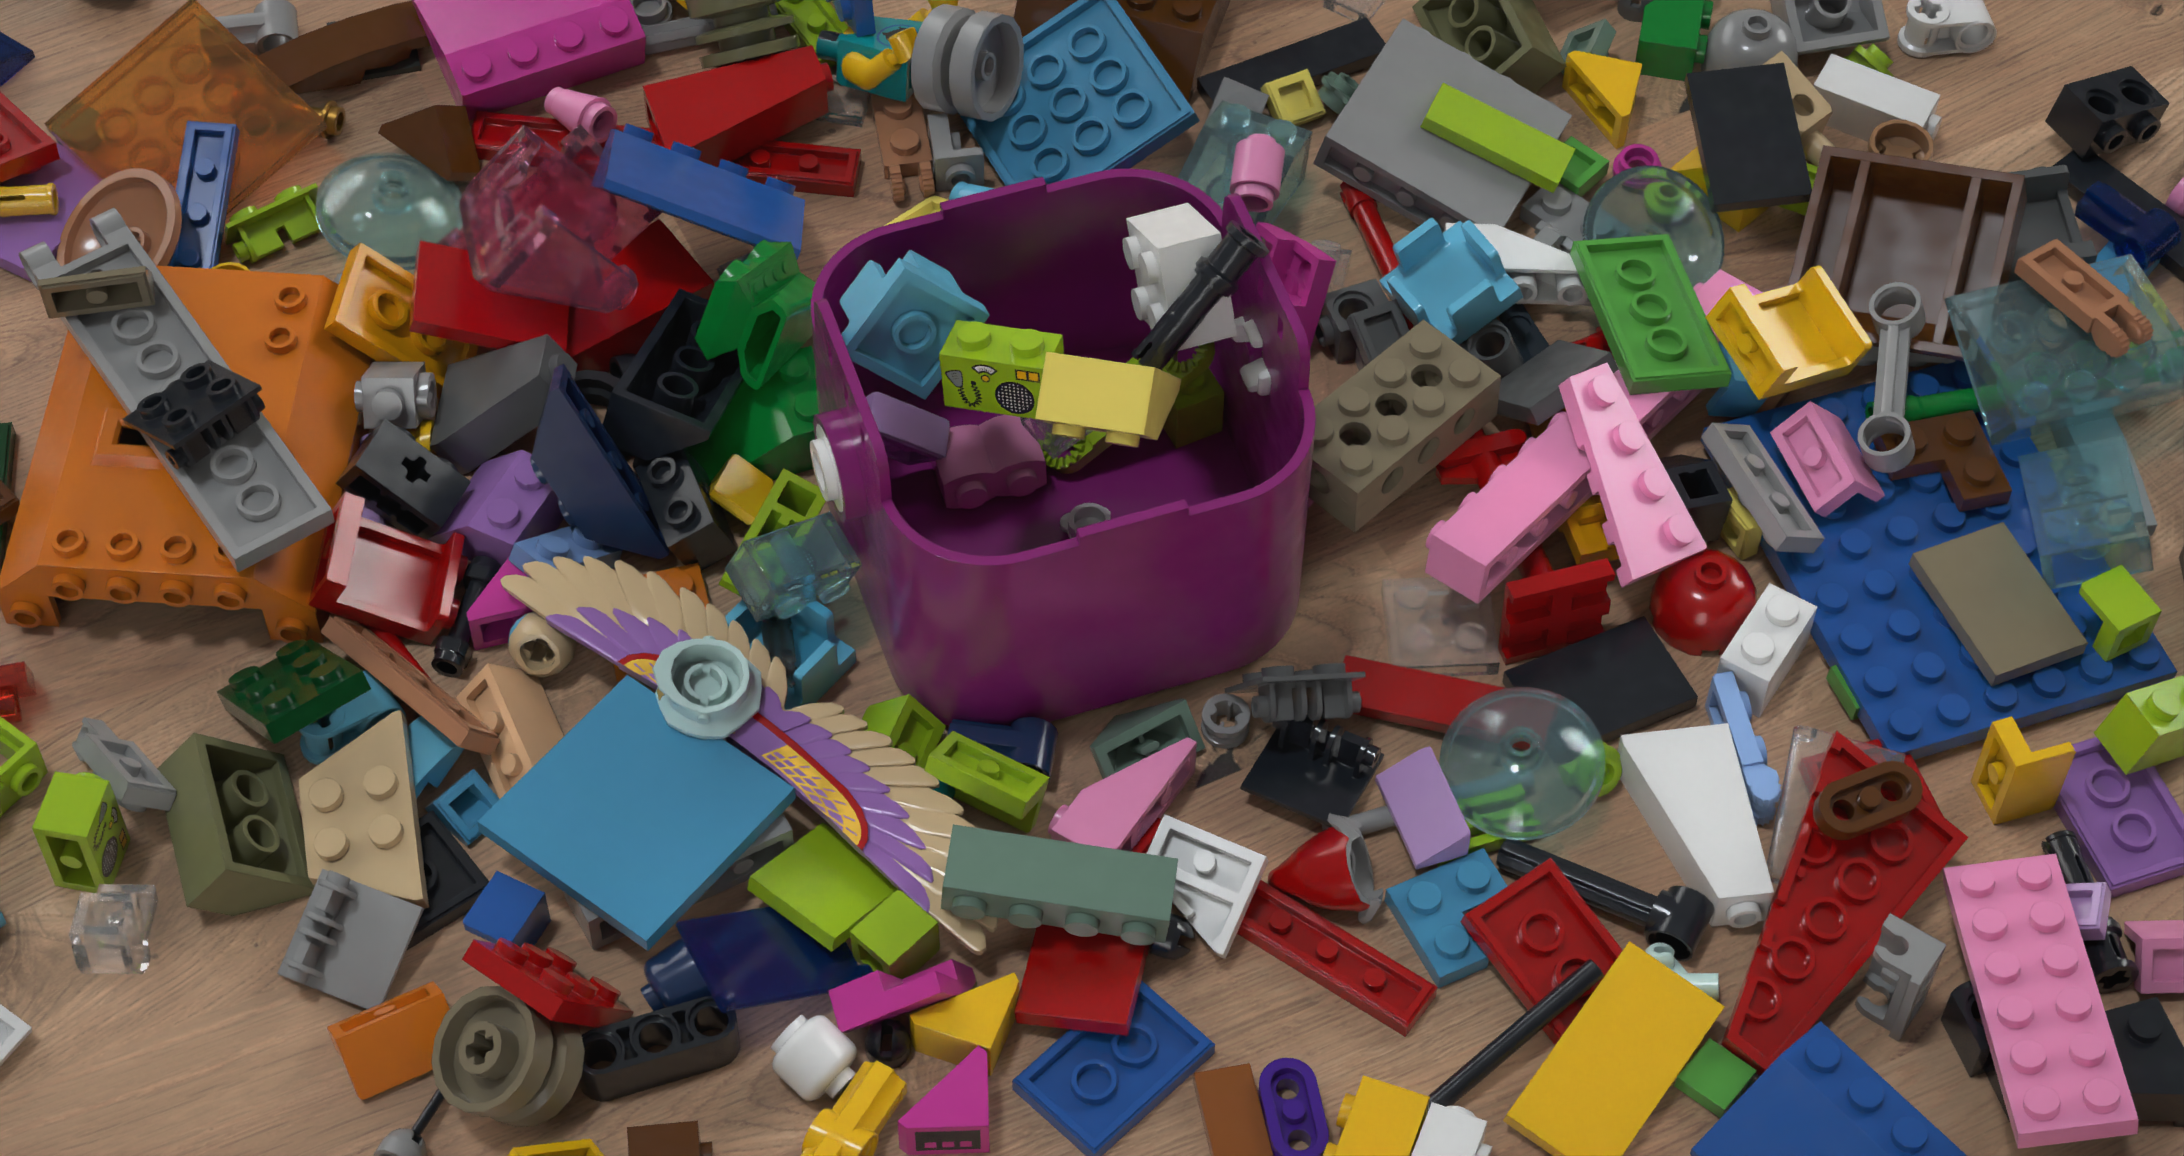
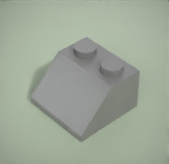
(1832, 23)

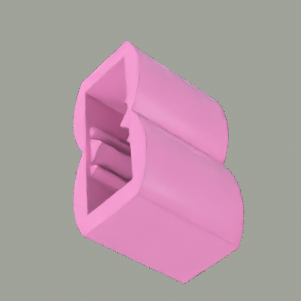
(989, 462)

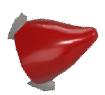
(1332, 871)

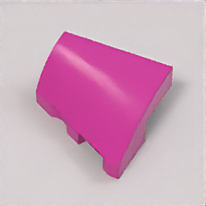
(1303, 272)
(886, 996)

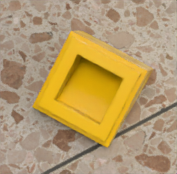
(740, 488)

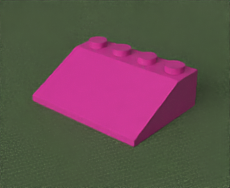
(522, 49)

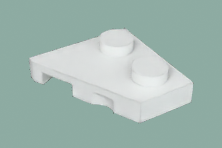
(1211, 880)

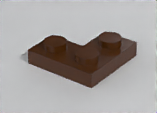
(1961, 454)

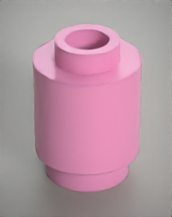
(1257, 171)

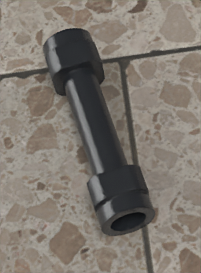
(454, 651)

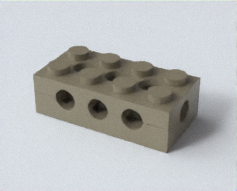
(1397, 422)

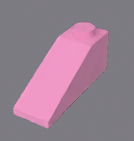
(1128, 802)

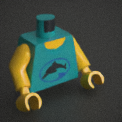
(879, 60)

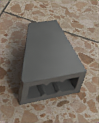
(494, 400)

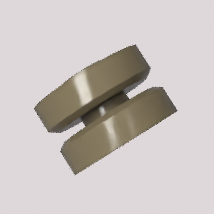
(506, 1059)

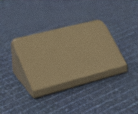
(97, 292)

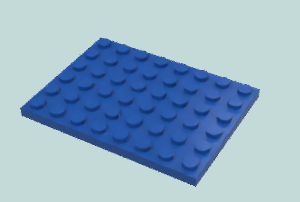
(1883, 627)

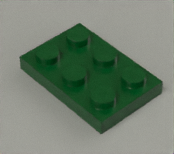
(292, 689)

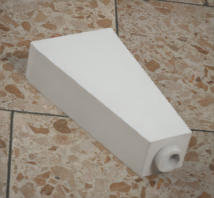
(1701, 815)

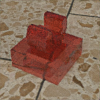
(15, 683)

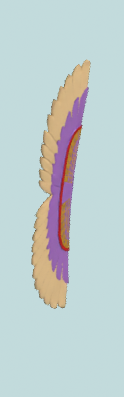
(836, 767)

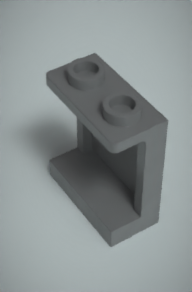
(2049, 216)

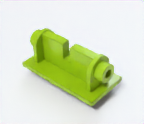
(258, 228)

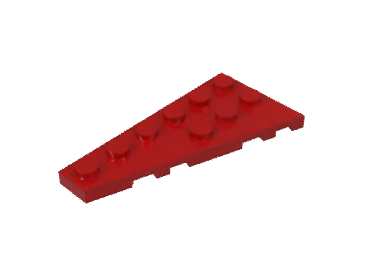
(1831, 913)

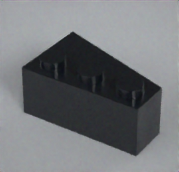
(2149, 1057)

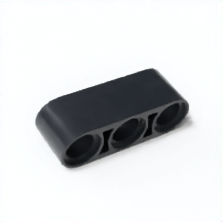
(673, 1026)

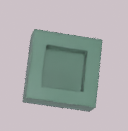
(1592, 39)

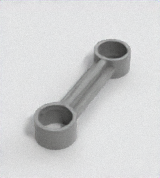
(1891, 377)

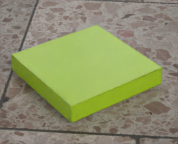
(821, 886)

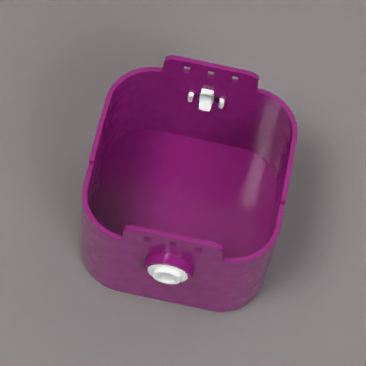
(1204, 541)

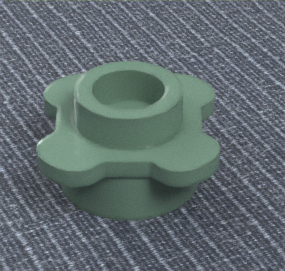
(1337, 90)

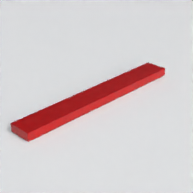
(806, 166)

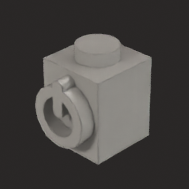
(396, 393)

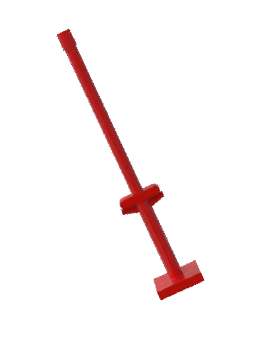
(1546, 605)

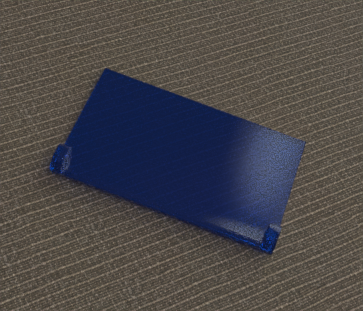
(764, 959)

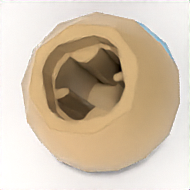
(539, 647)

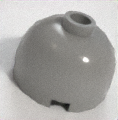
(1748, 39)

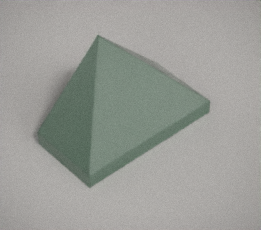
(1143, 733)

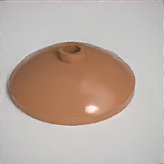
(145, 204)

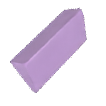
(908, 431)
(1424, 809)

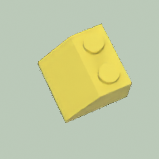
(1105, 397)

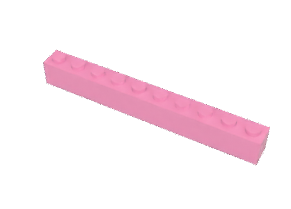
(1539, 488)

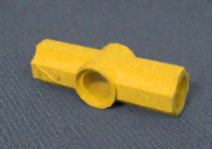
(858, 1114)

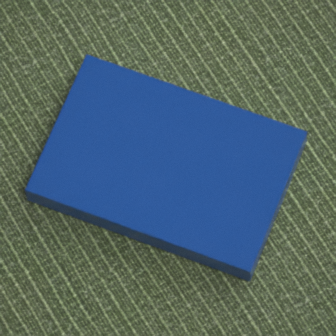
(1105, 1083)

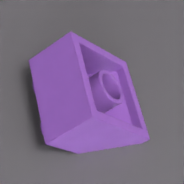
(502, 508)

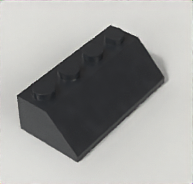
(670, 389)

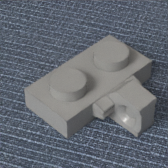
(1555, 217)

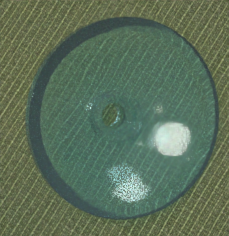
(1657, 203)
(387, 205)
(1529, 790)

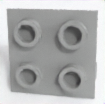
(350, 940)

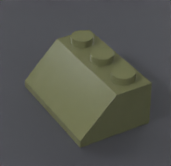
(1497, 33)
(235, 827)

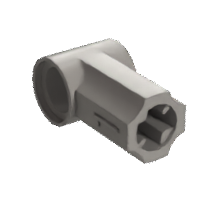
(267, 28)

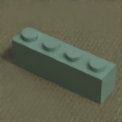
(1059, 885)

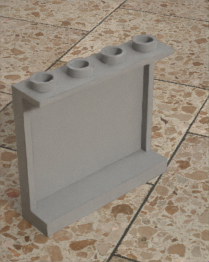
(1412, 171)

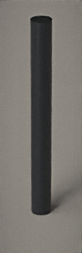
(1516, 1035)

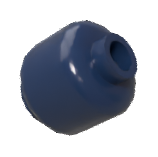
(672, 978)

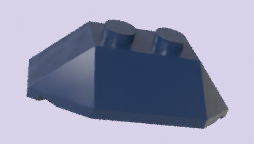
(591, 474)

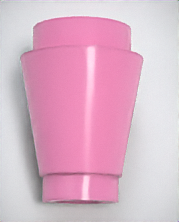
(578, 108)

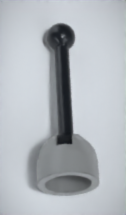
(409, 1141)

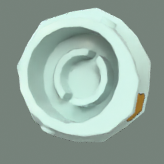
(706, 687)

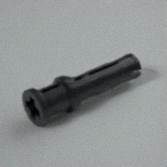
(1214, 278)
(2106, 956)

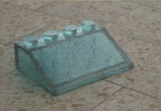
(2045, 372)

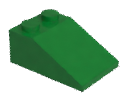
(768, 424)

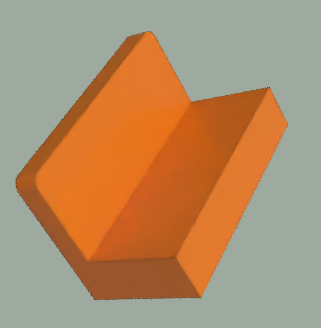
(390, 1040)

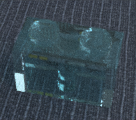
(793, 567)

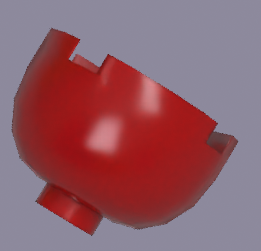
(1702, 602)

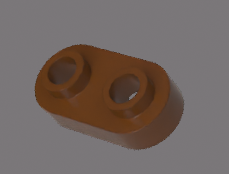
(1863, 801)

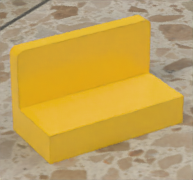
(2014, 779)

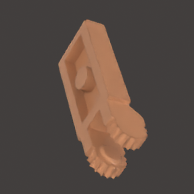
(903, 144)
(2085, 297)

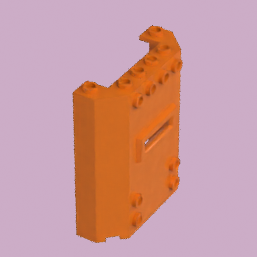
(113, 520)

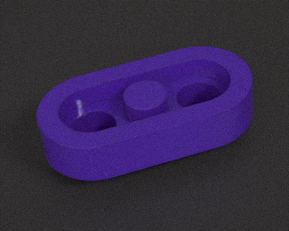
(1293, 1118)

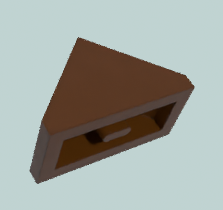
(438, 139)

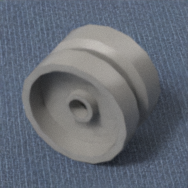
(967, 62)

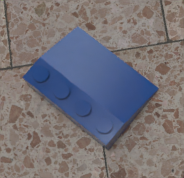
(697, 191)
(1823, 1104)

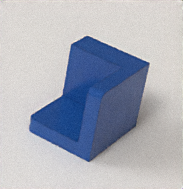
(508, 911)

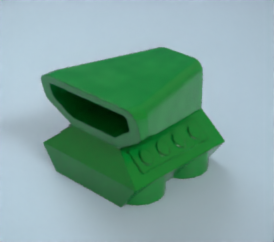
(759, 311)

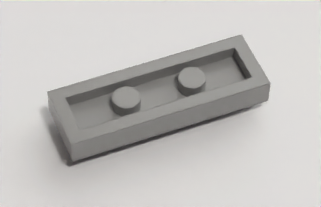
(1762, 488)

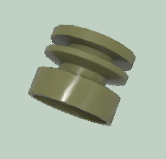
(742, 30)

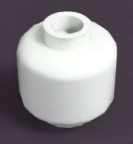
(814, 1058)

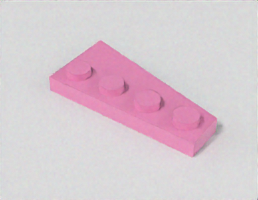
(1636, 492)

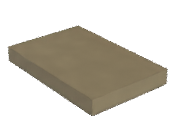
(1997, 603)

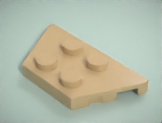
(365, 813)

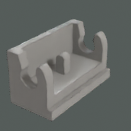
(1903, 972)

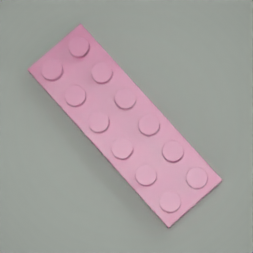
(2039, 1002)

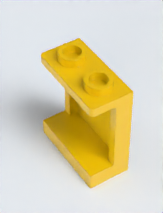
(1789, 334)

